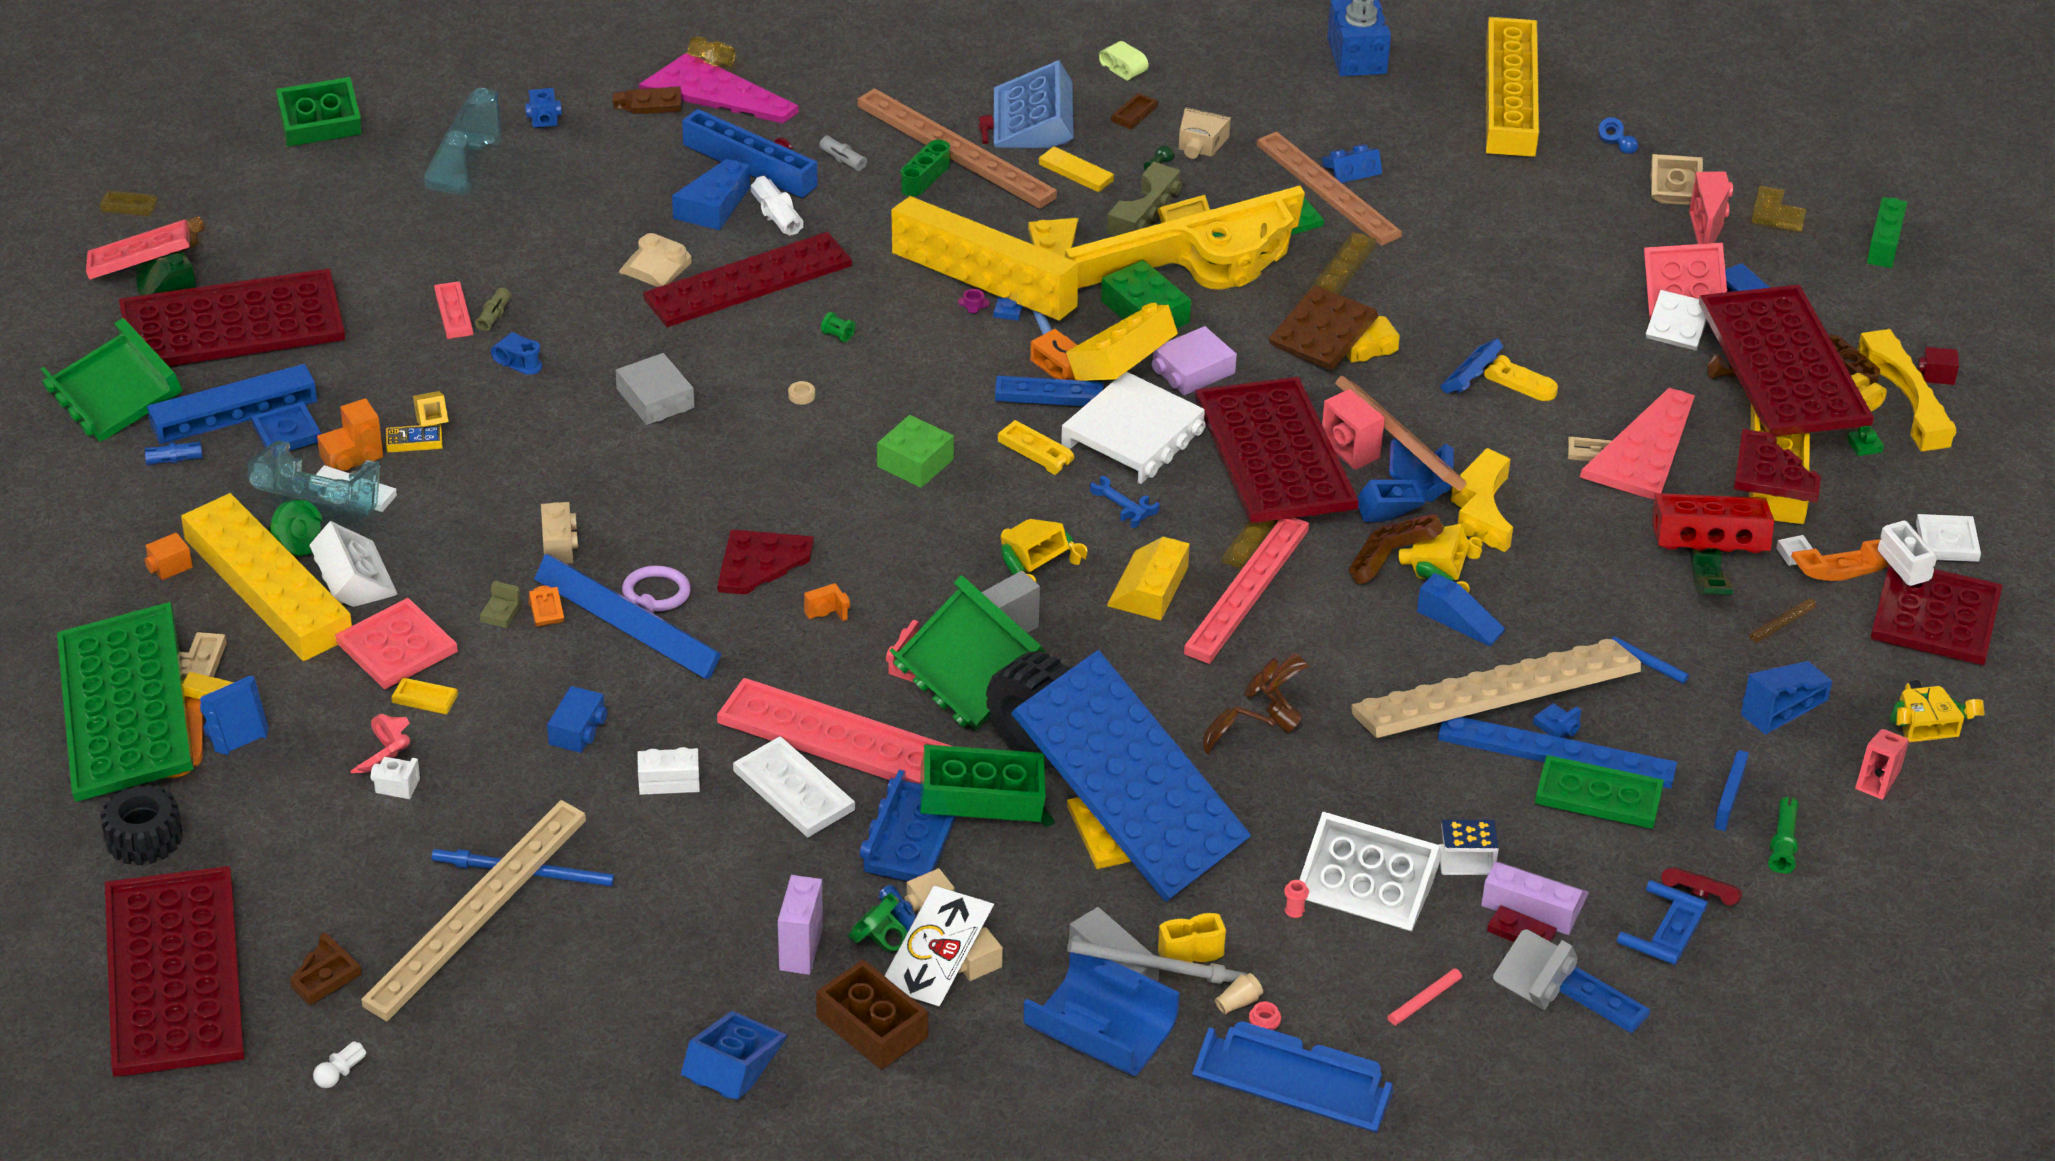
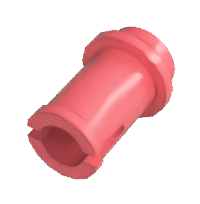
(1296, 895)

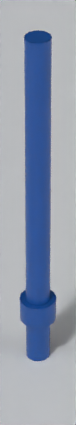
(465, 858)

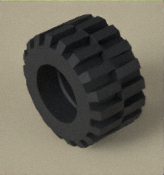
(141, 824)

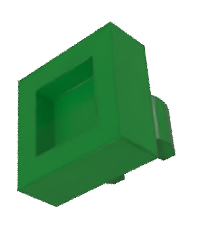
(1865, 441)

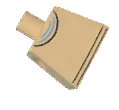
(1202, 132)

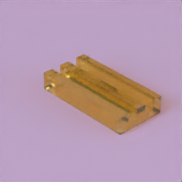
(125, 203)

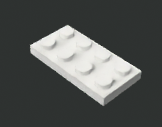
(794, 786)

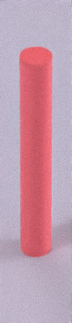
(1424, 997)

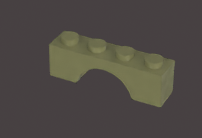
(1158, 187)

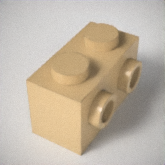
(556, 530)

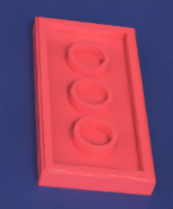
(138, 249)

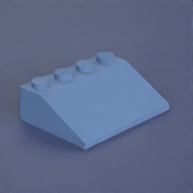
(1034, 109)

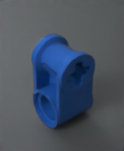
(518, 354)

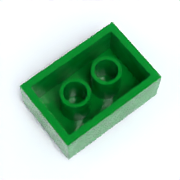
(318, 111)
(1139, 285)

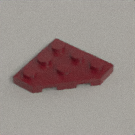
(1772, 470)
(759, 558)

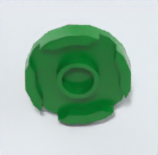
(296, 526)
(877, 922)

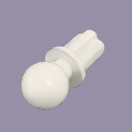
(327, 1073)

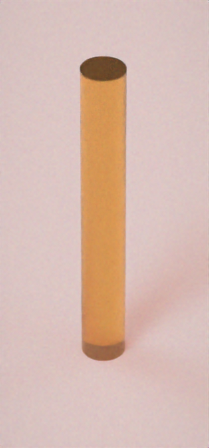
(1782, 620)

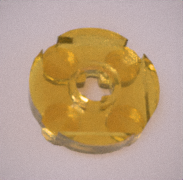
(713, 52)

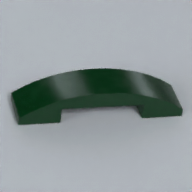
(1708, 573)

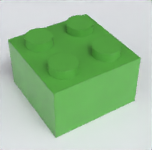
(915, 451)

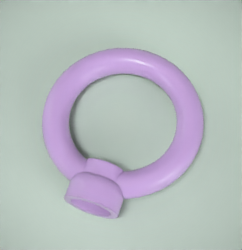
(646, 600)

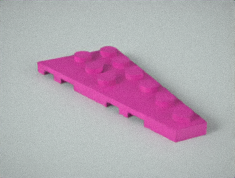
(719, 88)

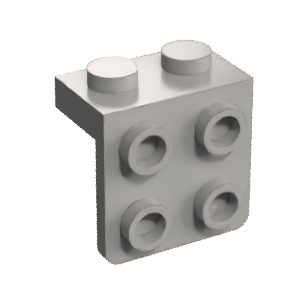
(1536, 968)

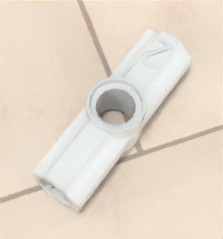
(776, 206)

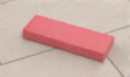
(453, 310)

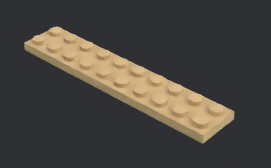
(1495, 688)

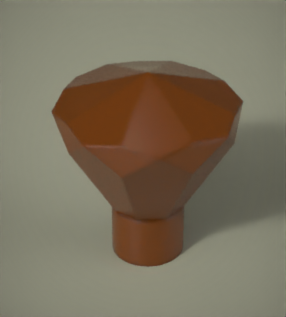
(1718, 368)

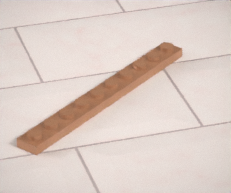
(961, 150)

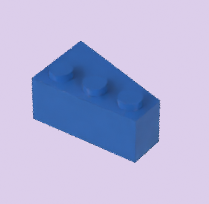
(713, 195)

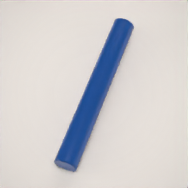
(1654, 662)

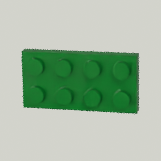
(1599, 791)

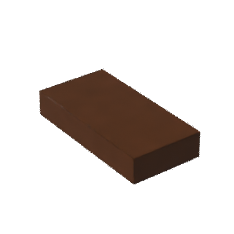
(1134, 111)

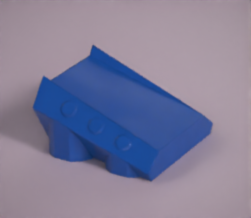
(234, 715)

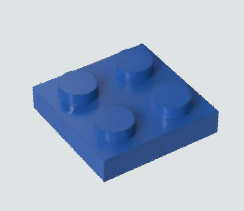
(286, 424)

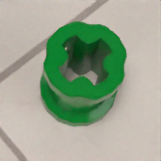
(829, 327)

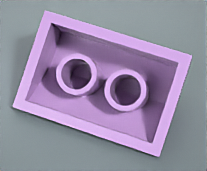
(1533, 896)

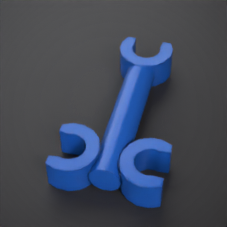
(1131, 509)

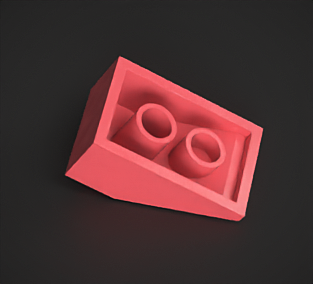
(1709, 204)

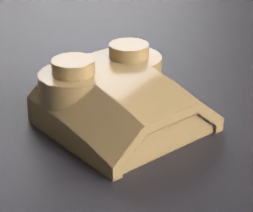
(1673, 178)
(657, 260)

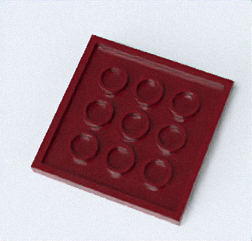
(1939, 616)

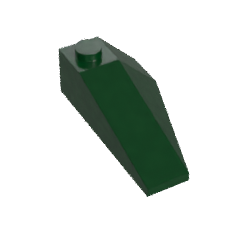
(165, 274)

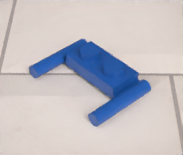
(1675, 928)

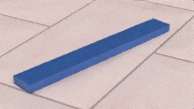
(628, 616)

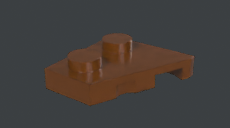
(324, 971)

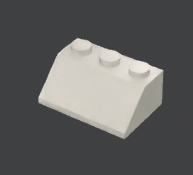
(351, 566)

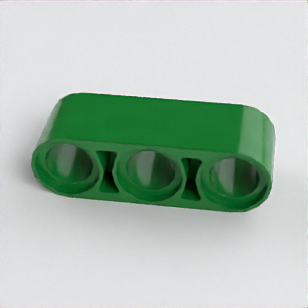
(925, 168)

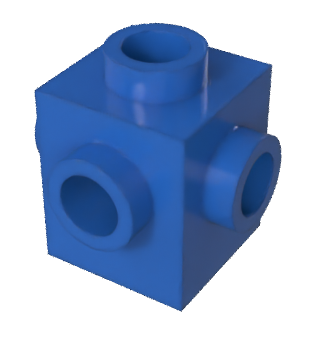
(543, 107)

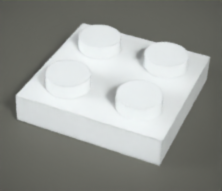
(1677, 320)
(1950, 536)

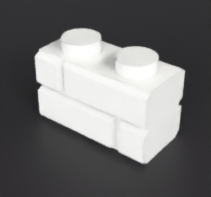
(1907, 553)
(668, 771)

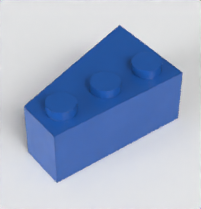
(1783, 694)

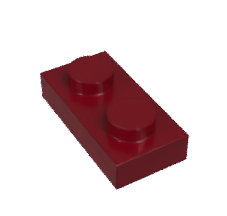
(1510, 923)

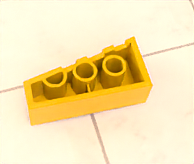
(1123, 344)

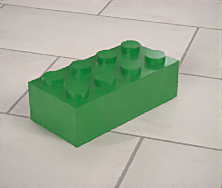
(982, 783)

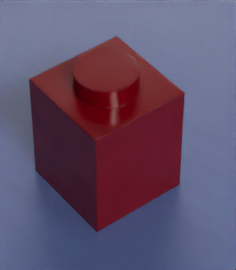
(1939, 365)

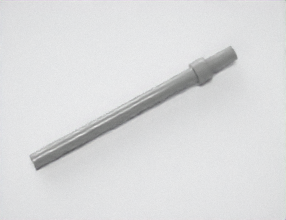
(1214, 972)

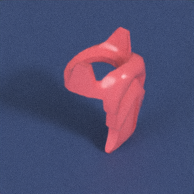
(388, 731)

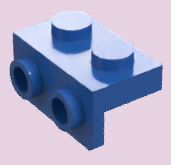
(1354, 164)

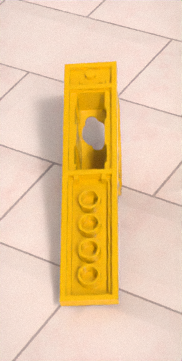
(1247, 227)

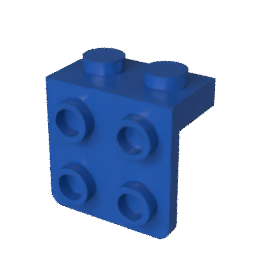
(1407, 466)

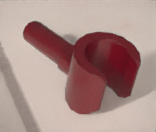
(986, 124)

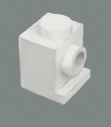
(396, 777)

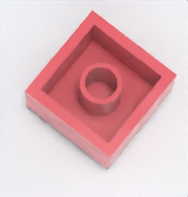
(1353, 428)

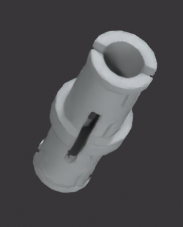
(843, 153)

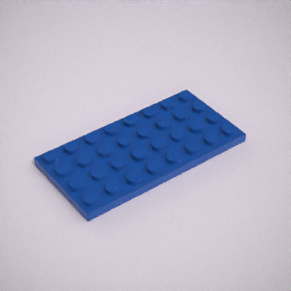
(1131, 775)

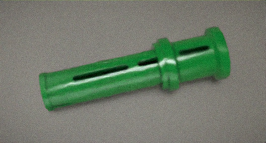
(1784, 843)

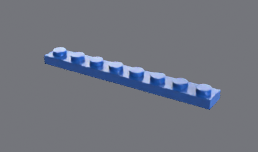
(1537, 746)

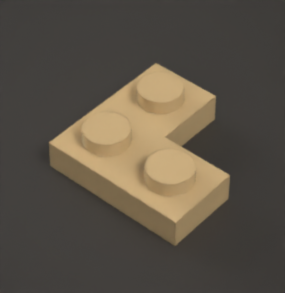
(203, 654)

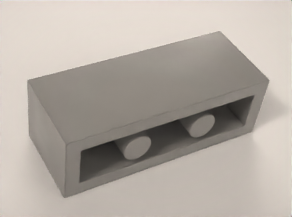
(1100, 929)

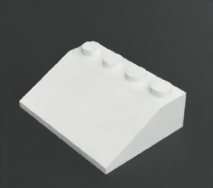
(1369, 871)

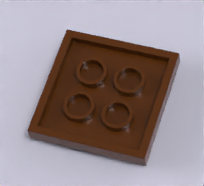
(1323, 327)

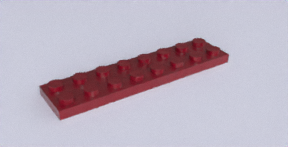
(747, 279)

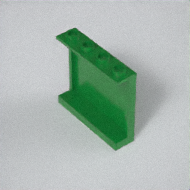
(113, 384)
(962, 651)

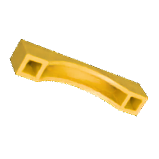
(1931, 424)

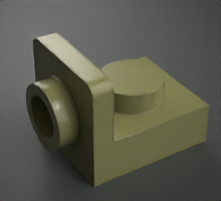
(502, 605)

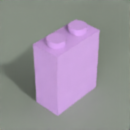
(1194, 360)
(800, 924)

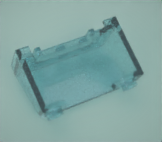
(472, 129)
(280, 474)

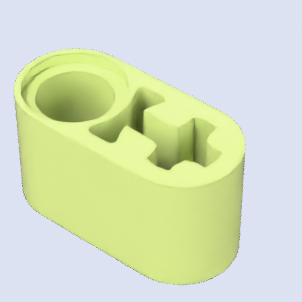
(1124, 60)

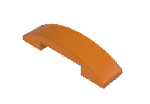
(1841, 565)

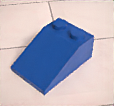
(731, 1054)

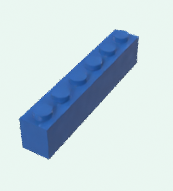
(765, 158)
(230, 403)

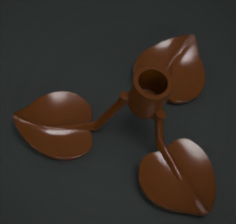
(1280, 710)

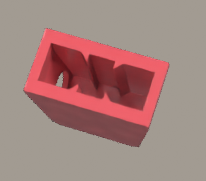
(1884, 752)

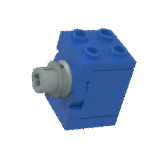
(1358, 37)

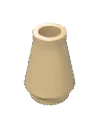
(1240, 993)

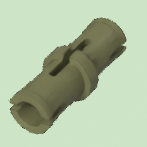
(487, 318)

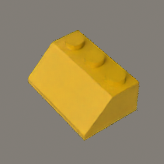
(1152, 578)

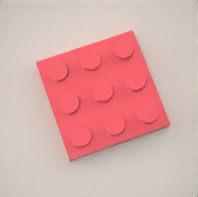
(1684, 271)
(396, 643)

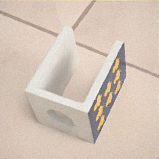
(1468, 847)

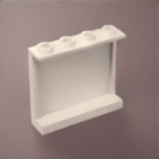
(1135, 424)

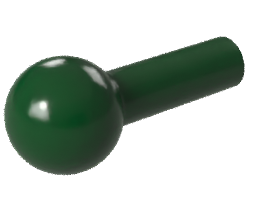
(1162, 154)

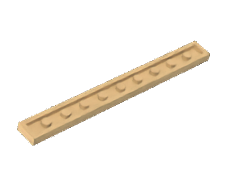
(473, 910)

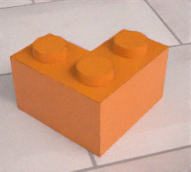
(356, 441)

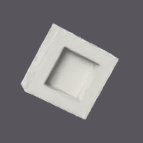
(1792, 544)

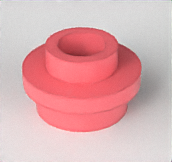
(1265, 1015)

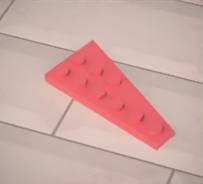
(1645, 449)

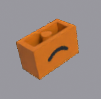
(1051, 356)

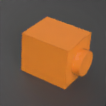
(168, 556)

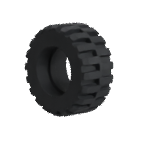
(1013, 687)

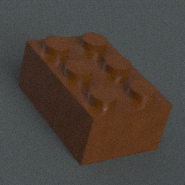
(872, 1014)

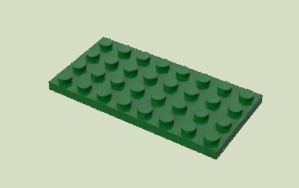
(124, 702)

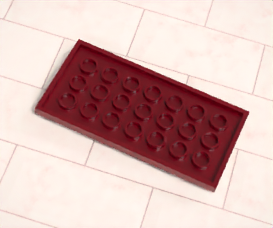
(237, 317)
(1785, 360)
(1276, 450)
(172, 971)

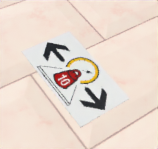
(937, 944)

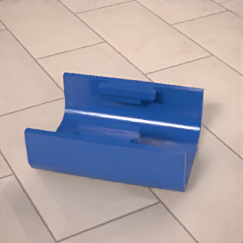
(1107, 1013)

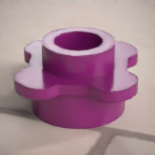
(973, 300)

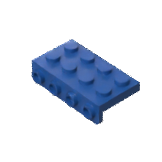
(903, 839)

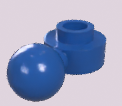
(1627, 144)

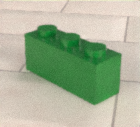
(1887, 232)

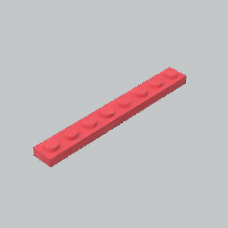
(1245, 589)

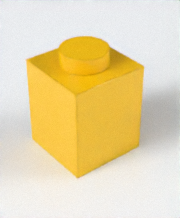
(430, 408)

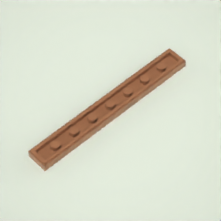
(1329, 188)
(1407, 438)

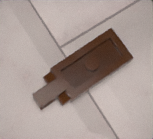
(649, 100)

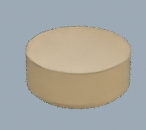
(801, 392)

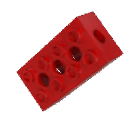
(1712, 515)

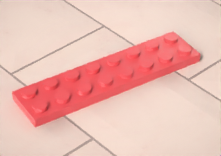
(824, 731)

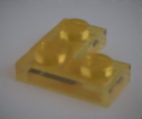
(1771, 212)

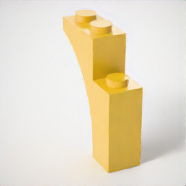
(1479, 512)

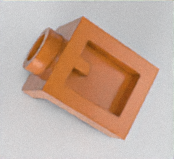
(826, 600)
(545, 606)

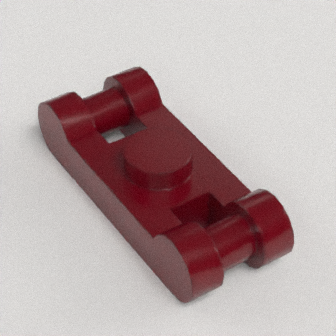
(1702, 885)

